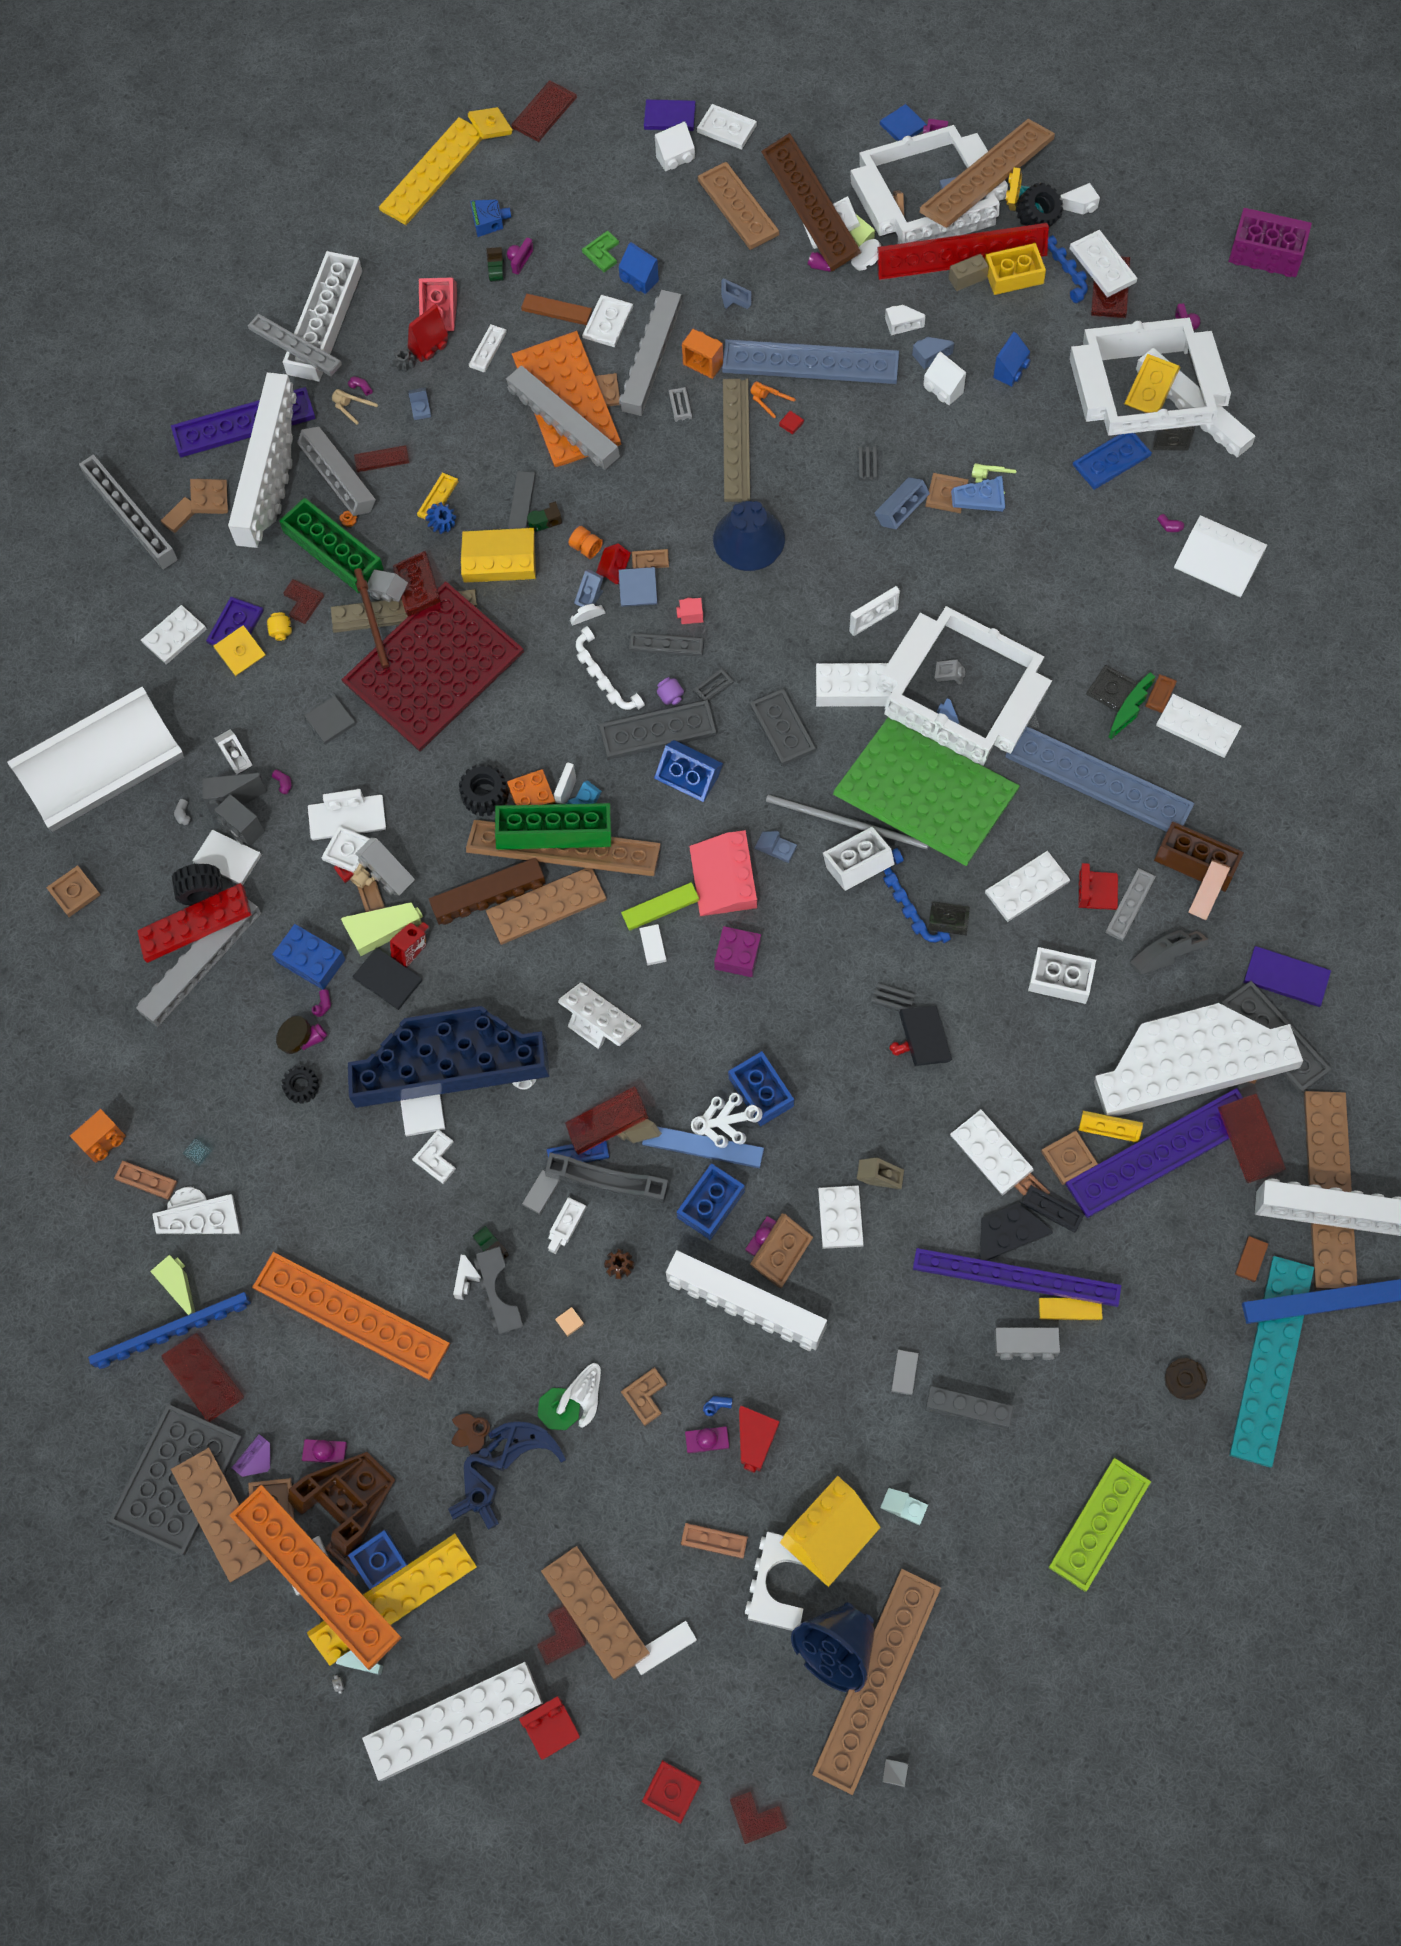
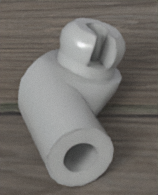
(180, 814)

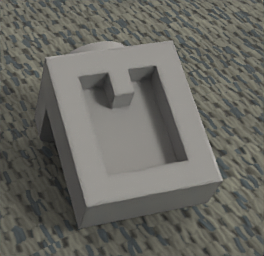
(949, 671)

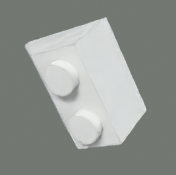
(674, 146)
(945, 379)

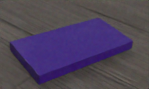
(1287, 976)

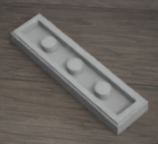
(1130, 904)

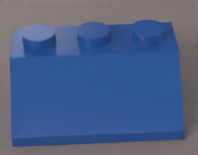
(688, 770)

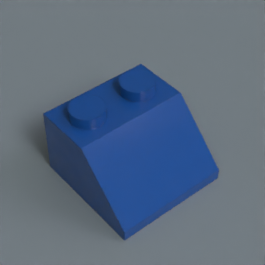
(638, 268)
(1012, 360)

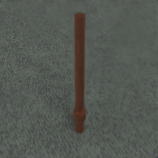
(362, 587)

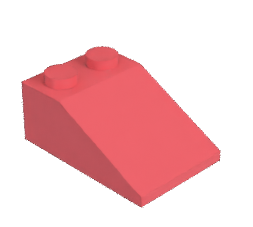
(443, 294)

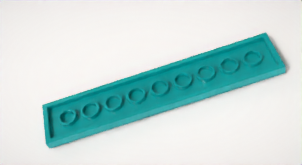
(1270, 1369)

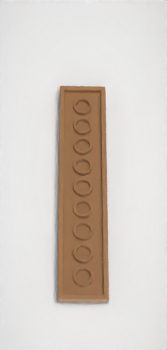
(986, 173)
(622, 856)
(1330, 1168)
(866, 1710)

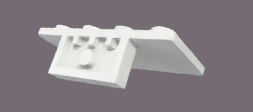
(346, 810)
(596, 1017)

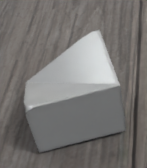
(895, 1773)

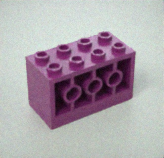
(1270, 242)

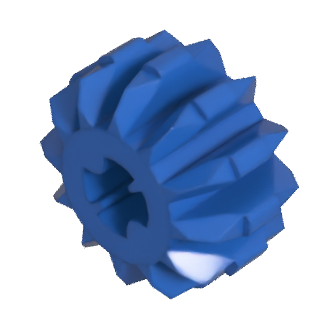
(447, 517)

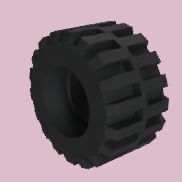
(1048, 200)
(480, 776)
(196, 883)

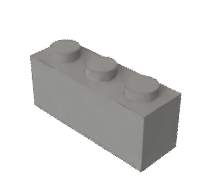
(384, 867)
(1026, 1343)

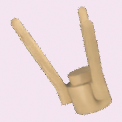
(343, 399)
(361, 877)

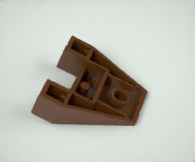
(349, 1493)

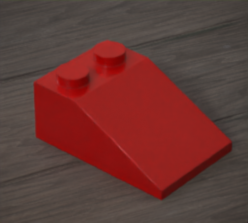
(427, 334)

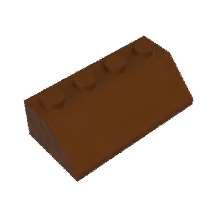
(1193, 852)

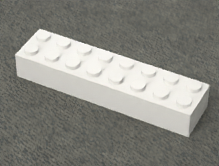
(325, 310)
(1329, 1207)
(745, 1300)
(452, 1721)

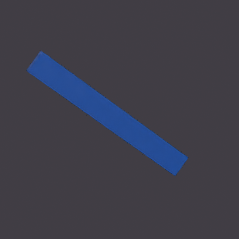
(1322, 1301)

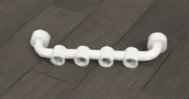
(603, 682)

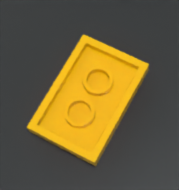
(1152, 384)

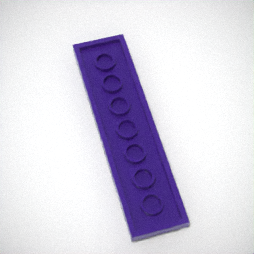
(230, 425)

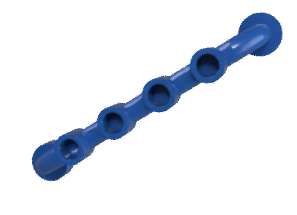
(1069, 266)
(909, 909)

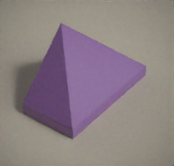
(255, 1458)

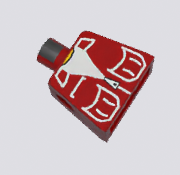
(409, 943)

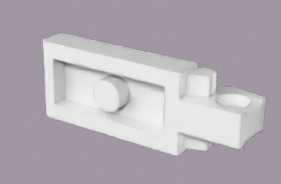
(565, 1224)

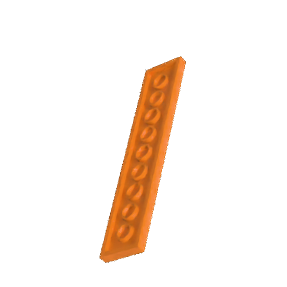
(351, 1316)
(315, 1577)

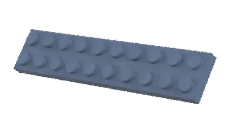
(810, 361)
(1100, 780)

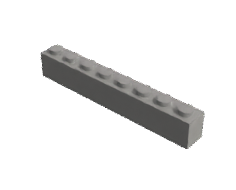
(651, 352)
(563, 418)
(128, 512)
(191, 969)

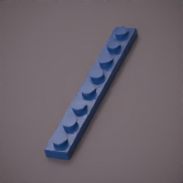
(161, 1335)

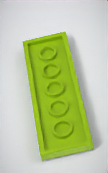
(1099, 1525)

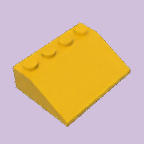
(498, 555)
(831, 1531)

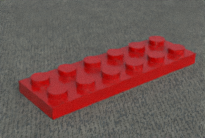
(194, 923)

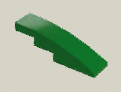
(1129, 709)

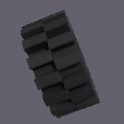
(296, 1074)

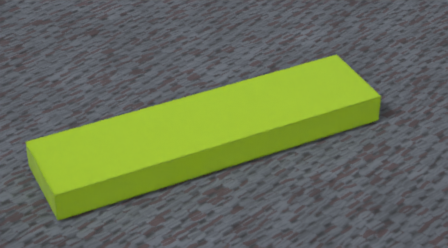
(660, 906)

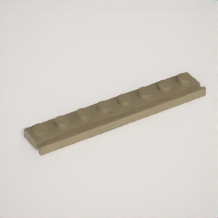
(736, 440)
(386, 613)

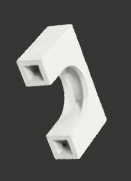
(763, 1607)

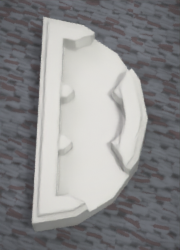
(587, 612)
(185, 1196)

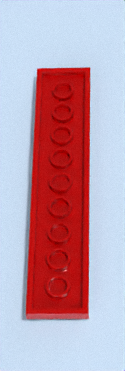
(941, 253)

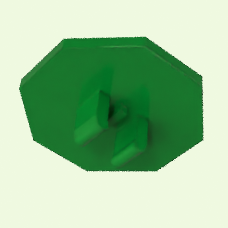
(548, 1406)

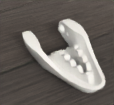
(585, 1392)

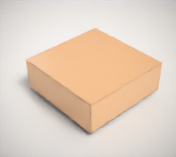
(569, 1321)

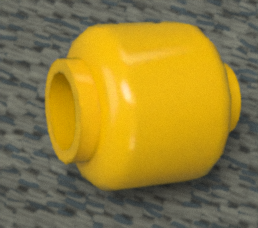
(279, 626)

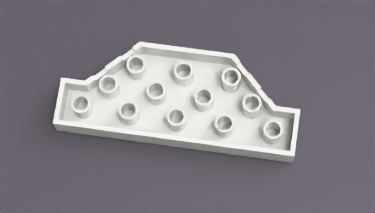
(265, 463)
(1194, 1056)

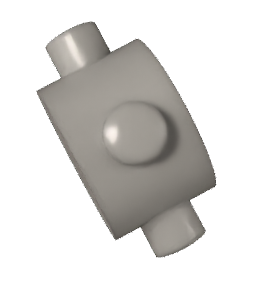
(338, 1684)

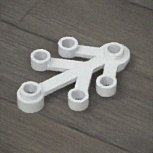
(723, 1120)

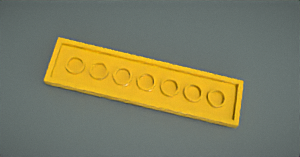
(431, 171)
(404, 1591)

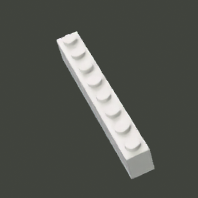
(1226, 428)

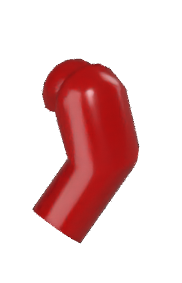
(899, 1049)

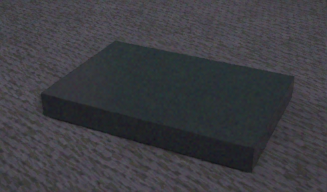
(387, 978)
(925, 1035)

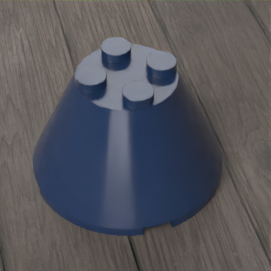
(749, 537)
(837, 1647)

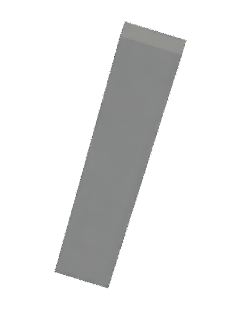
(294, 345)

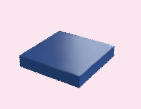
(903, 123)

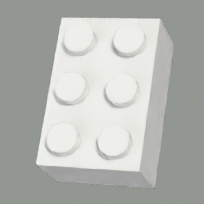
(858, 858)
(1062, 975)

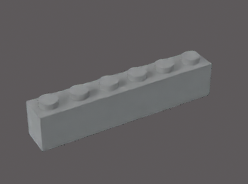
(336, 471)

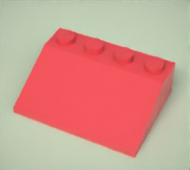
(723, 874)

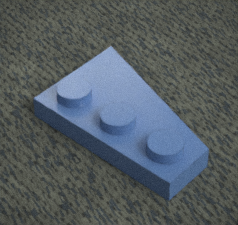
(981, 496)

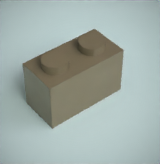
(968, 272)

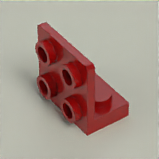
(1097, 889)
(550, 1727)

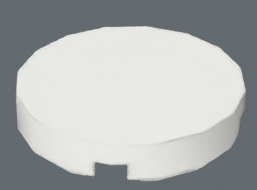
(868, 255)

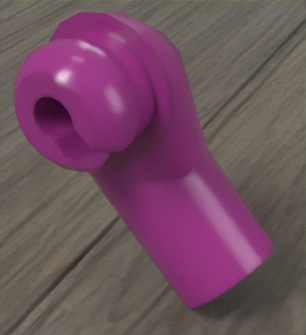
(356, 381)
(1170, 525)
(320, 1009)

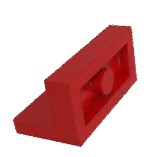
(612, 560)

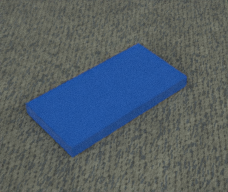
(1111, 459)

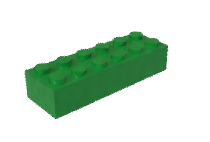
(329, 543)
(552, 826)

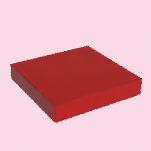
(671, 1792)

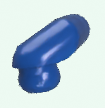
(715, 1404)

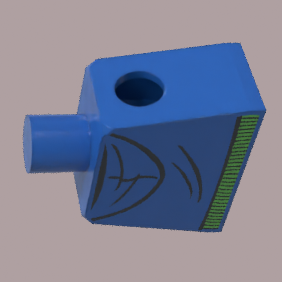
(488, 216)

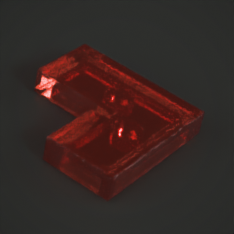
(306, 599)
(566, 1638)
(755, 1825)

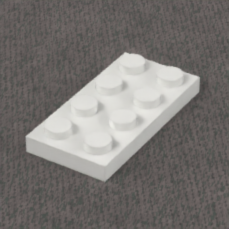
(1103, 263)
(1198, 725)
(1027, 886)
(991, 1152)

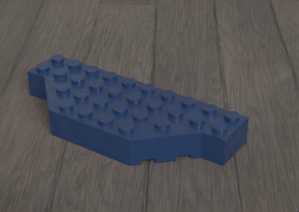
(447, 1056)

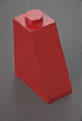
(755, 1438)

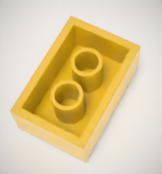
(1015, 269)

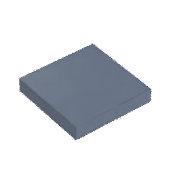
(637, 587)

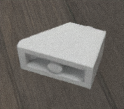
(1081, 200)
(903, 319)
(233, 751)

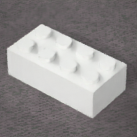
(850, 684)

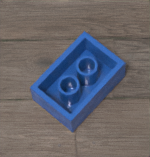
(309, 956)
(761, 1087)
(710, 1201)

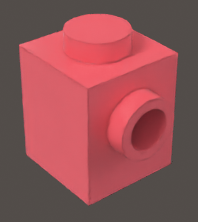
(690, 611)

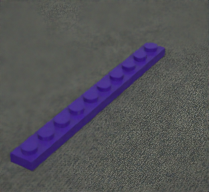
(1017, 1277)

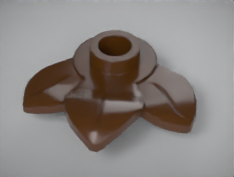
(467, 1433)

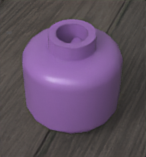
(670, 691)

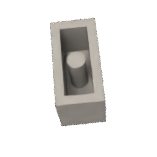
(386, 586)

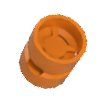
(584, 541)

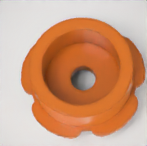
(347, 522)

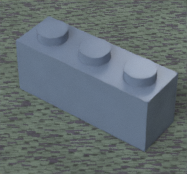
(902, 503)

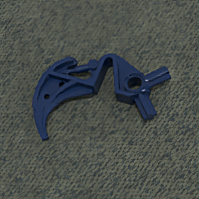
(477, 1484)

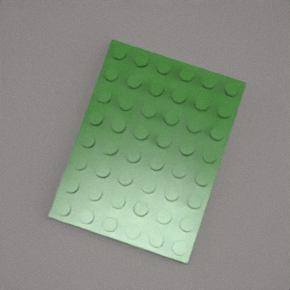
(926, 791)

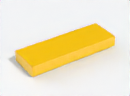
(439, 493)
(1110, 1126)
(1068, 1309)

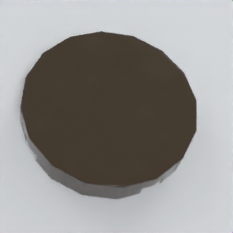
(293, 1034)
(1185, 1385)

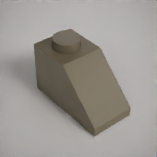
(640, 1132)
(880, 1173)

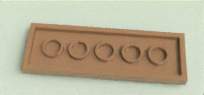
(738, 205)
(545, 905)
(212, 1504)
(595, 1613)

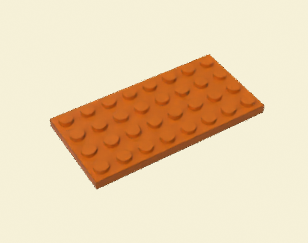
(567, 372)

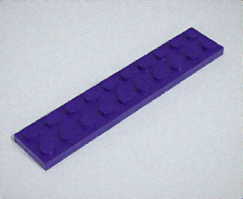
(1151, 1157)

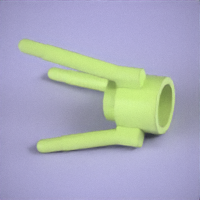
(981, 471)

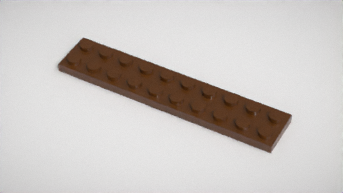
(811, 202)

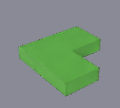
(598, 251)

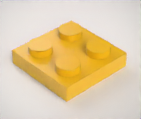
(1012, 195)

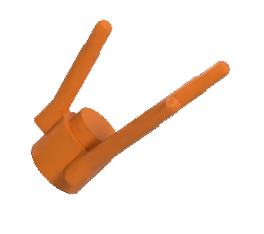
(761, 391)

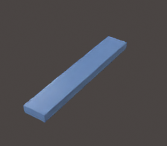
(705, 1147)

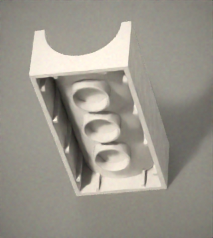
(96, 759)

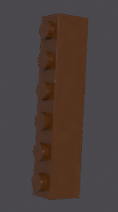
(487, 891)

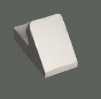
(465, 1272)

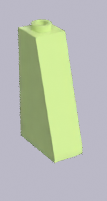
(379, 926)

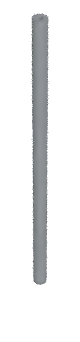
(845, 821)

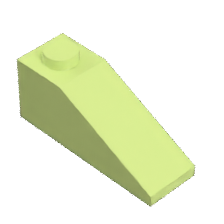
(175, 1281)

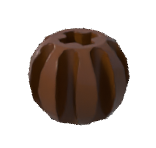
(613, 1267)

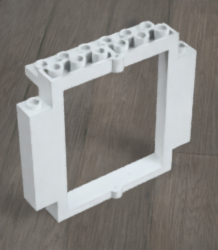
(883, 208)
(1135, 341)
(937, 726)

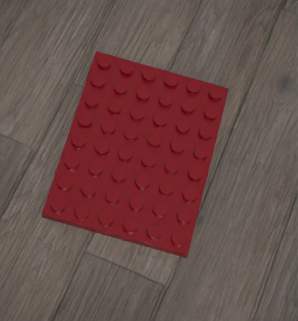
(435, 667)

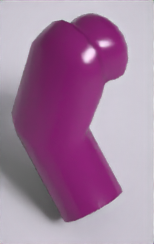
(285, 781)

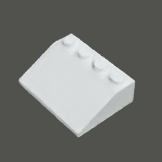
(1220, 556)

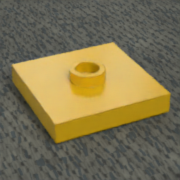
(490, 123)
(239, 650)

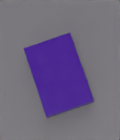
(669, 113)
(233, 617)

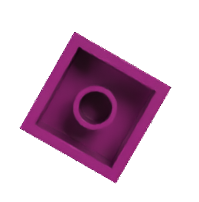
(737, 951)

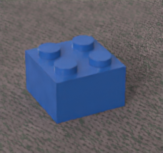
(378, 1559)

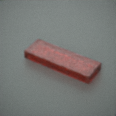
(381, 458)

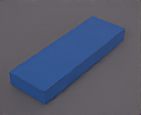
(594, 1154)

